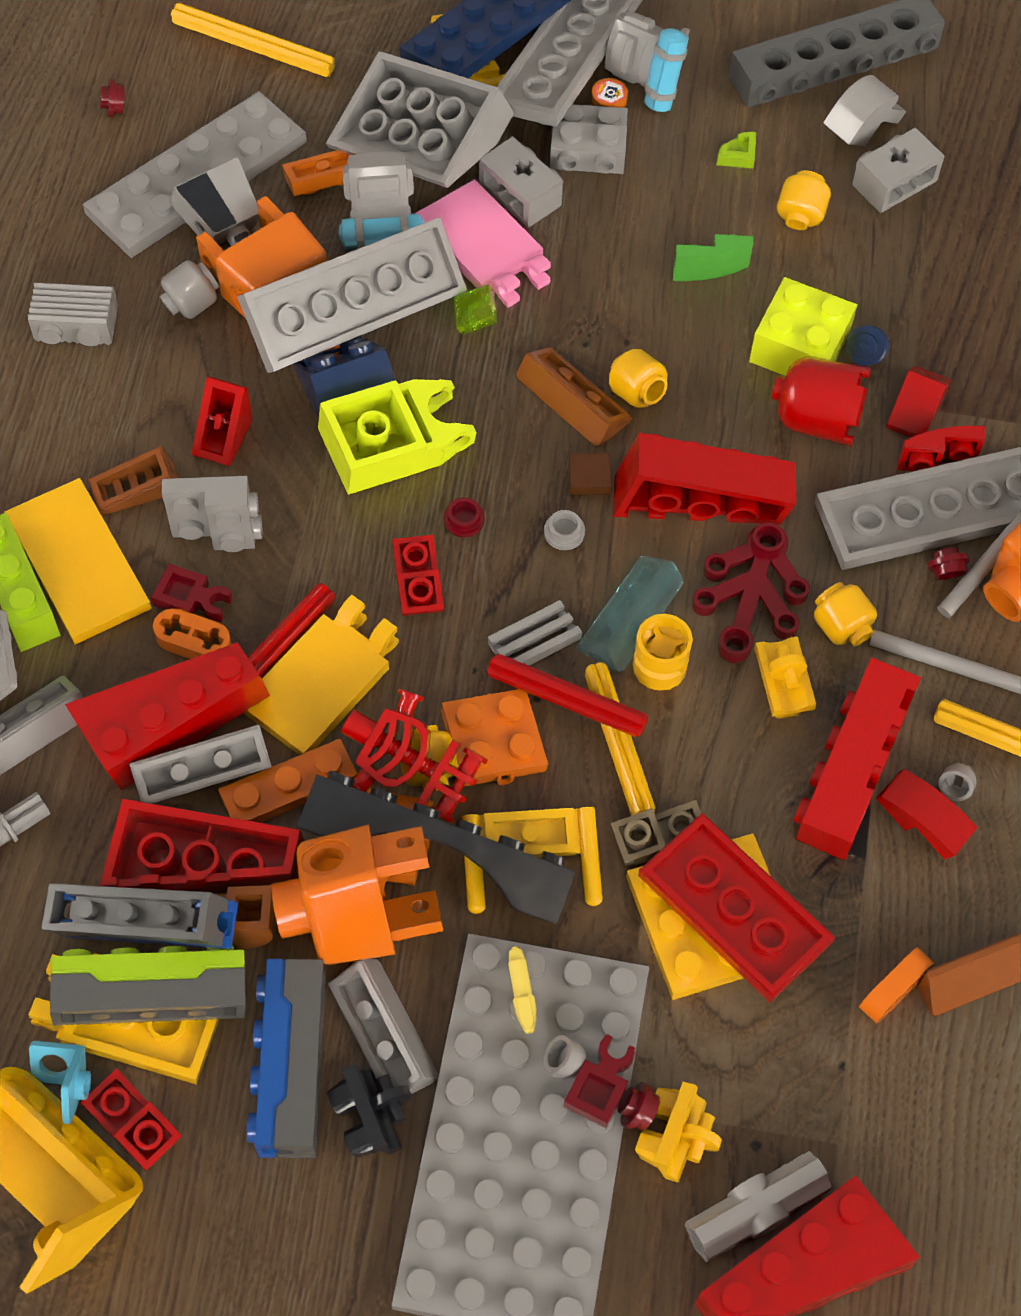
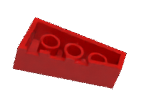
(702, 481)
(167, 708)
(856, 758)
(196, 850)
(816, 1259)

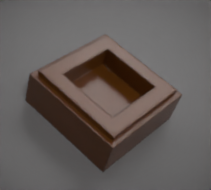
(589, 474)

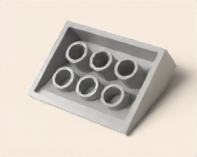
(427, 114)

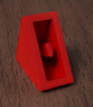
(918, 402)
(222, 421)

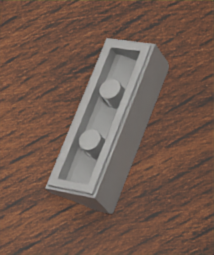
(36, 722)
(200, 765)
(382, 1025)

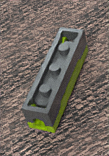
(147, 986)

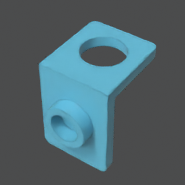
(74, 1079)

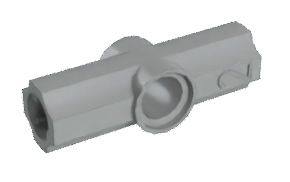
(758, 1206)

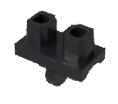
(378, 1107)

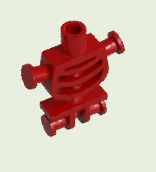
(373, 735)

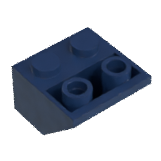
(358, 367)

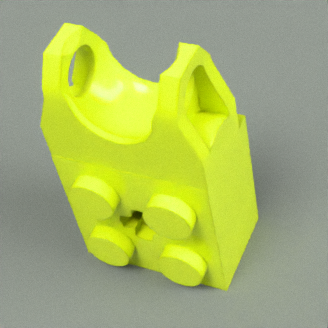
(390, 432)

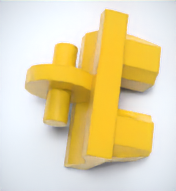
(785, 677)
(685, 1135)

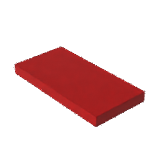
(736, 907)

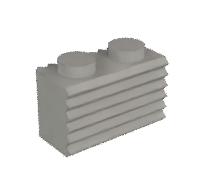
(73, 313)

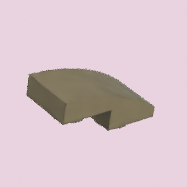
(647, 833)

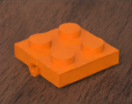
(499, 729)

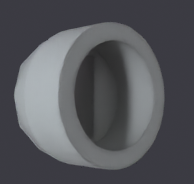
(948, 778)
(564, 1056)

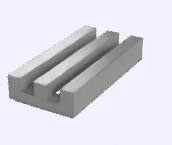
(528, 624)

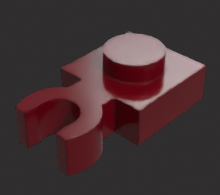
(189, 592)
(599, 1087)

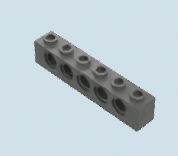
(835, 50)

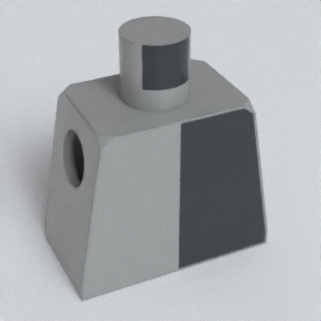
(218, 203)

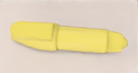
(523, 999)

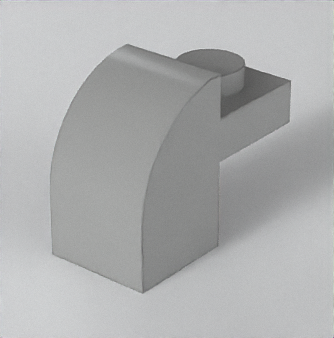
(863, 110)

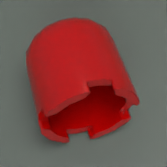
(821, 398)

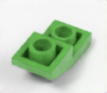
(725, 257)

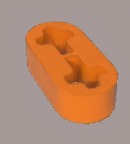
(193, 633)
(896, 985)

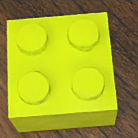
(801, 325)

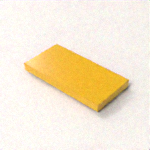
(78, 561)

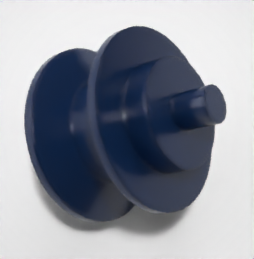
(867, 345)

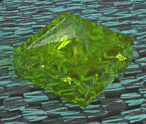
(475, 309)

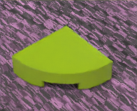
(739, 151)

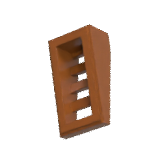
(144, 464)

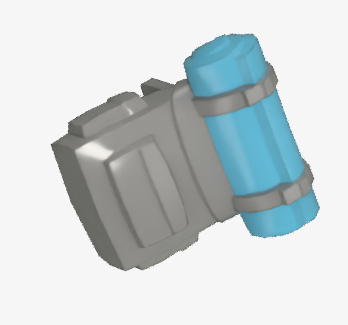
(648, 56)
(379, 198)

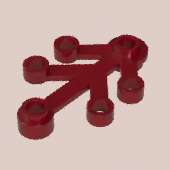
(753, 585)

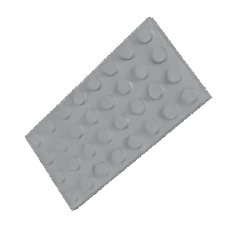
(509, 1178)

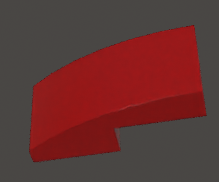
(941, 444)
(417, 575)
(920, 805)
(131, 1119)

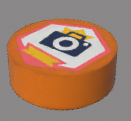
(609, 93)

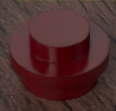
(112, 98)
(464, 517)
(948, 564)
(638, 1106)

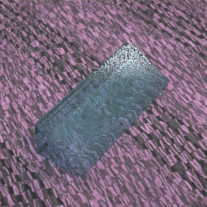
(641, 595)

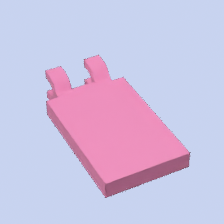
(488, 242)

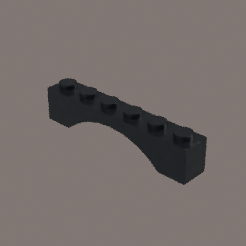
(527, 882)

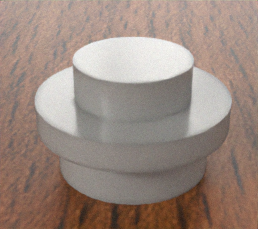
(564, 530)

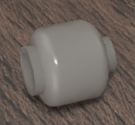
(189, 289)

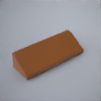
(572, 395)
(972, 976)

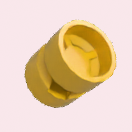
(662, 652)

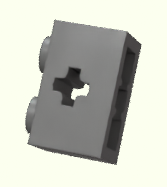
(897, 169)
(520, 182)

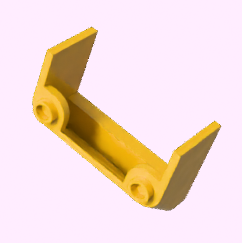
(59, 1175)

